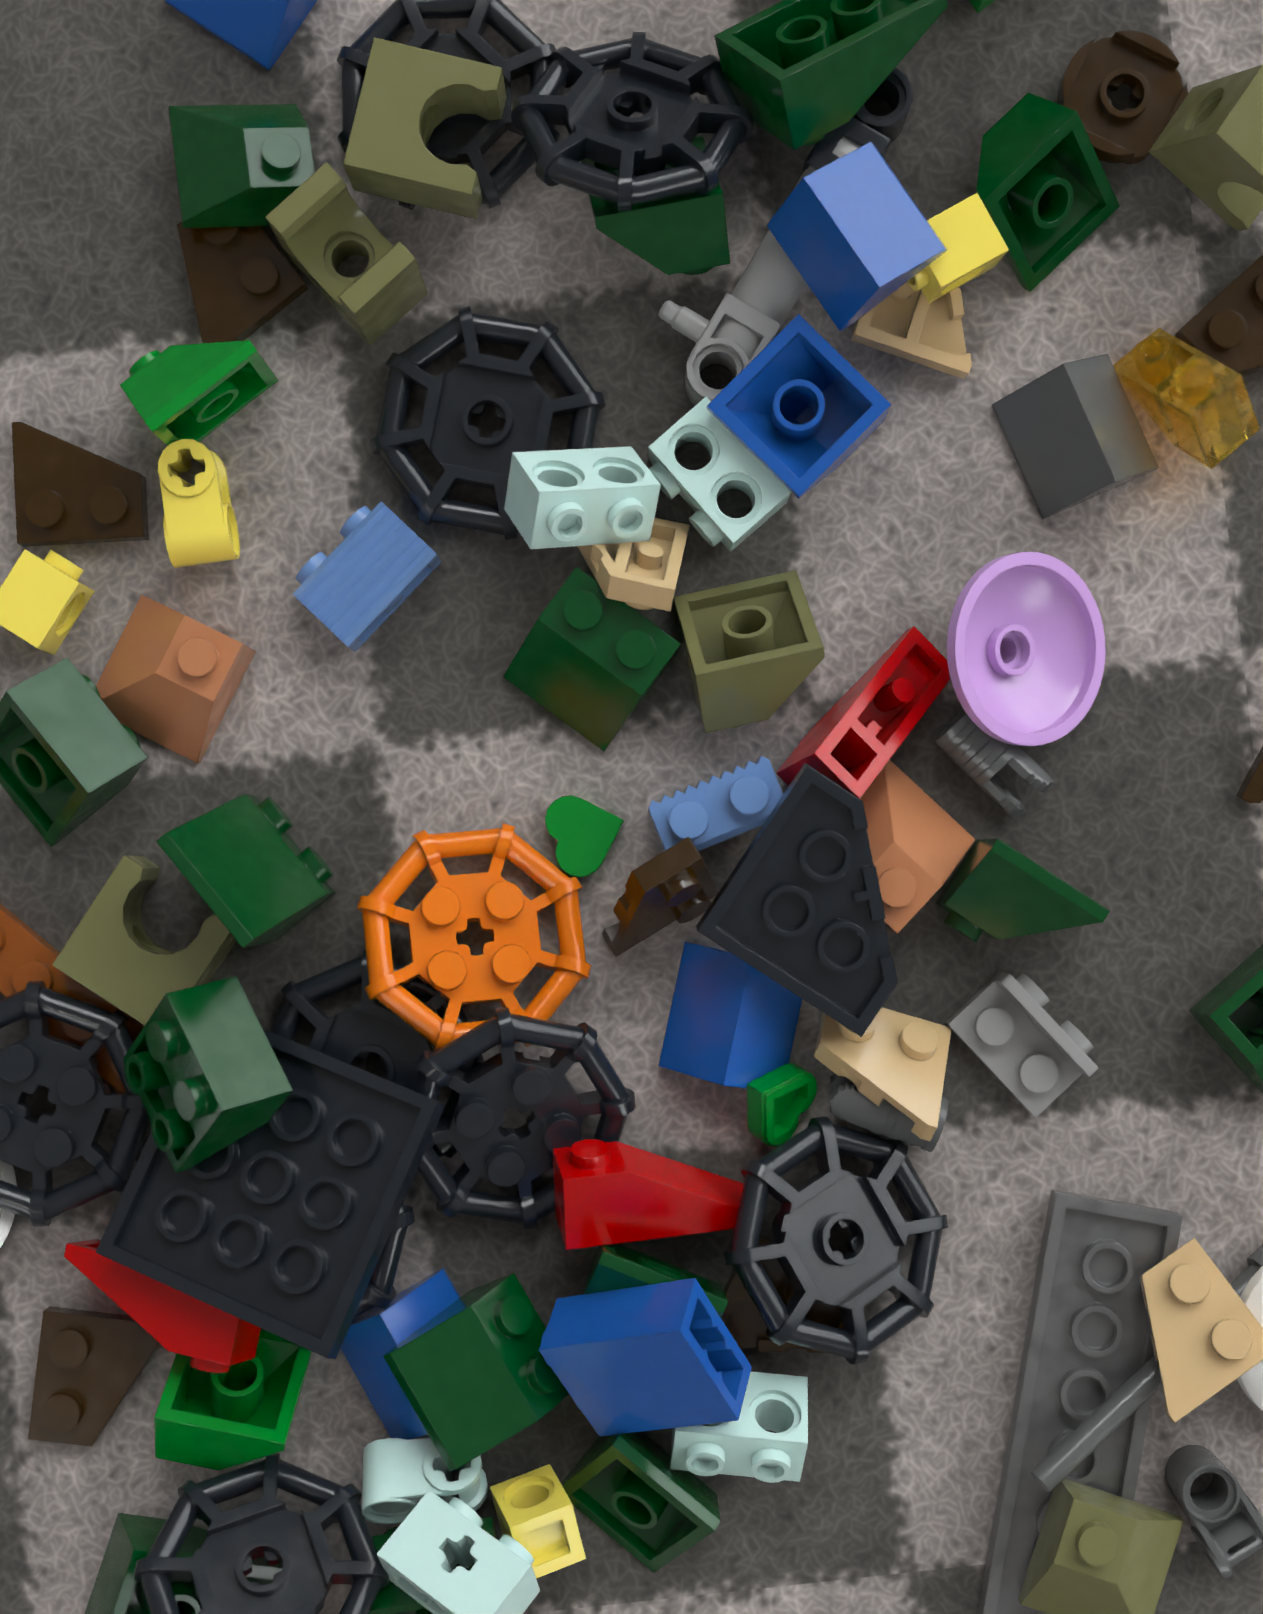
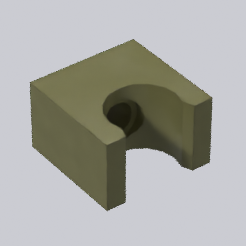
(398, 108)
(1218, 145)
(322, 228)
(122, 962)

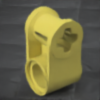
(197, 517)

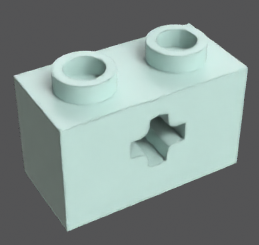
(440, 1536)

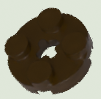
(1107, 64)

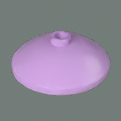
(1048, 645)

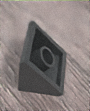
(1074, 434)

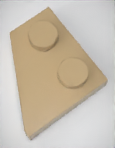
(918, 330)
(643, 571)
(893, 1061)
(1198, 1329)

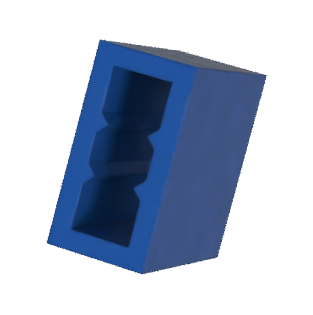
(646, 1358)

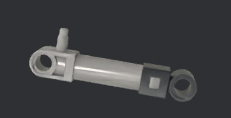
(771, 283)

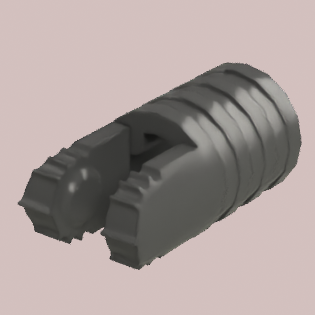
(984, 756)
(885, 1120)

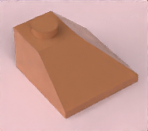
(172, 678)
(909, 843)

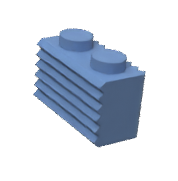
(365, 574)
(718, 808)

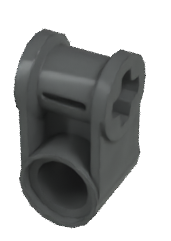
(1221, 1515)

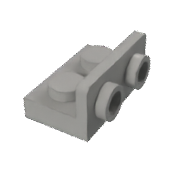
(1021, 1041)

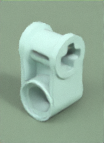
(403, 1471)

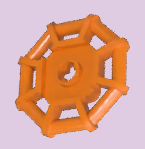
(446, 912)

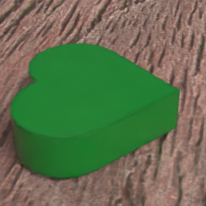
(582, 834)
(777, 1102)

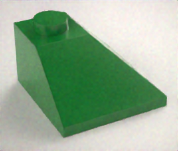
(196, 387)
(231, 1415)

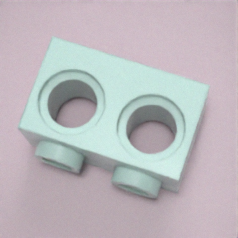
(729, 468)
(581, 497)
(744, 1445)

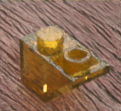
(1189, 396)

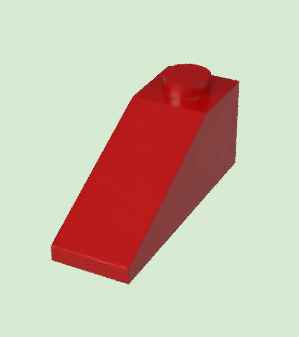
(873, 716)
(630, 1195)
(170, 1316)

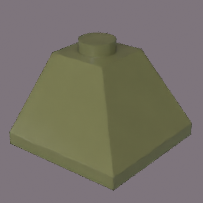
(747, 647)
(1099, 1554)

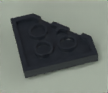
(811, 904)

